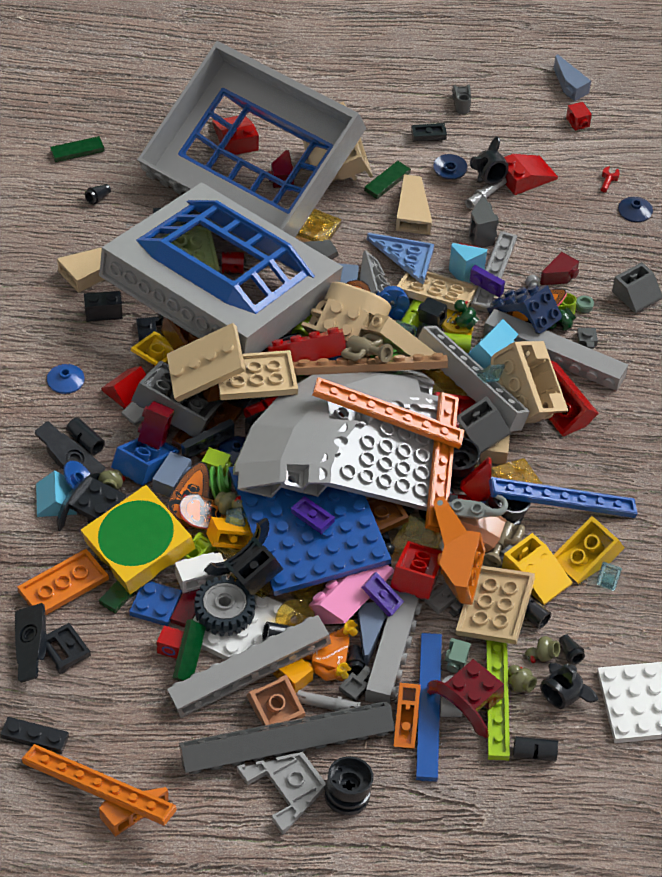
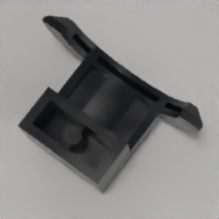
(89, 499)
(253, 564)

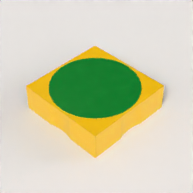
(138, 539)

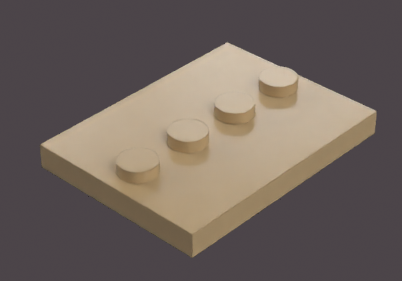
(438, 288)
(205, 362)
(264, 376)
(497, 605)

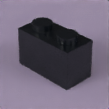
(103, 306)

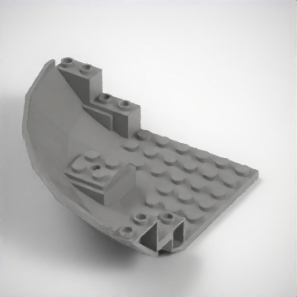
(318, 448)

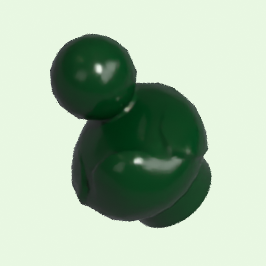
(468, 316)
(566, 320)

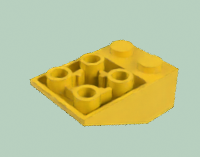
(535, 557)

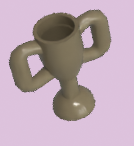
(362, 346)
(510, 536)

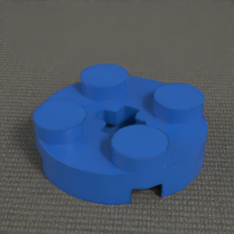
(400, 299)

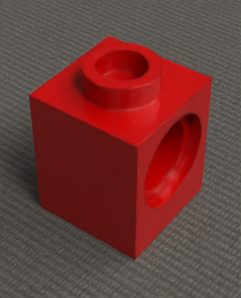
(578, 116)

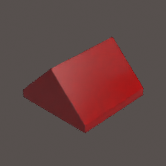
(124, 386)

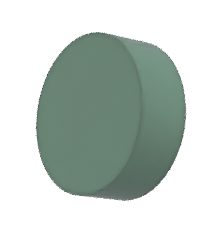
(584, 304)

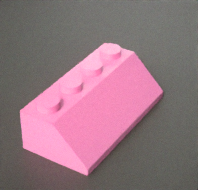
(345, 596)

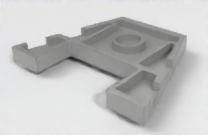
(295, 781)

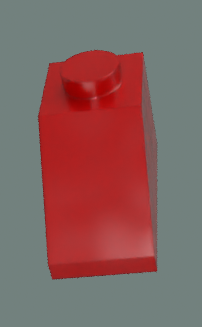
(477, 482)

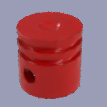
(233, 262)

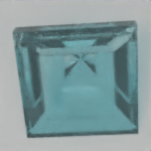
(236, 517)

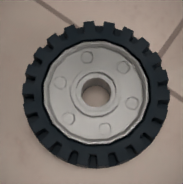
(224, 606)

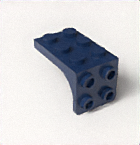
(535, 303)

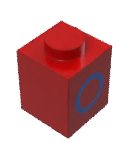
(169, 642)

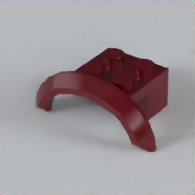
(469, 692)

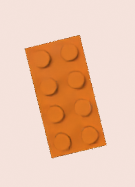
(64, 582)

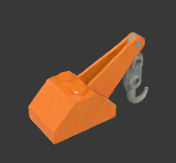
(462, 549)

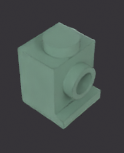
(457, 655)

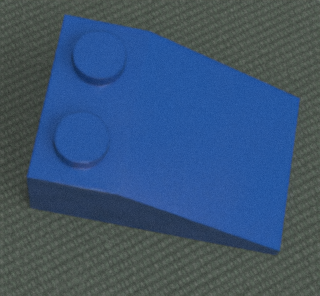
(140, 460)

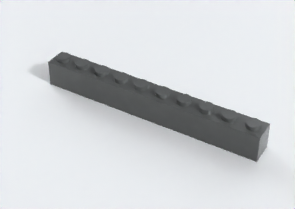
(286, 736)

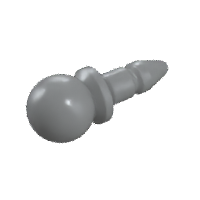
(532, 280)

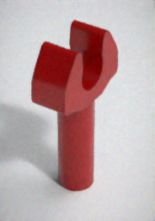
(608, 178)

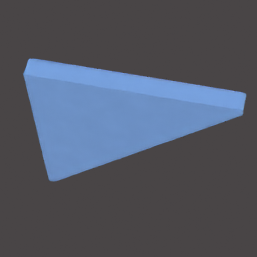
(408, 254)

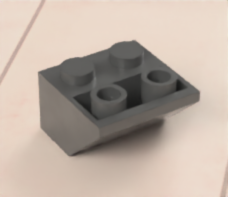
(483, 224)
(637, 287)
(483, 424)

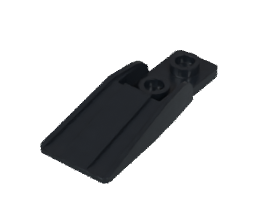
(64, 449)
(30, 640)

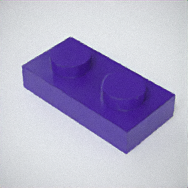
(487, 281)
(312, 515)
(382, 594)

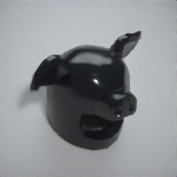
(490, 164)
(565, 686)

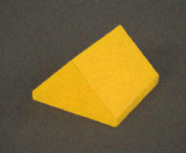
(153, 348)

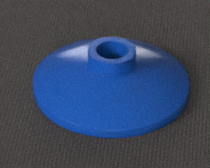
(65, 378)
(74, 472)

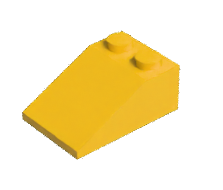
(587, 550)

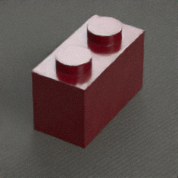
(155, 424)

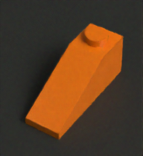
(406, 715)
(119, 818)

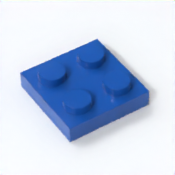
(155, 603)

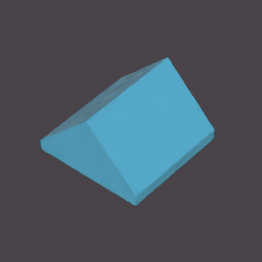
(464, 258)
(51, 494)

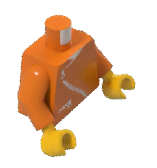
(331, 660)

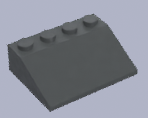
(189, 415)

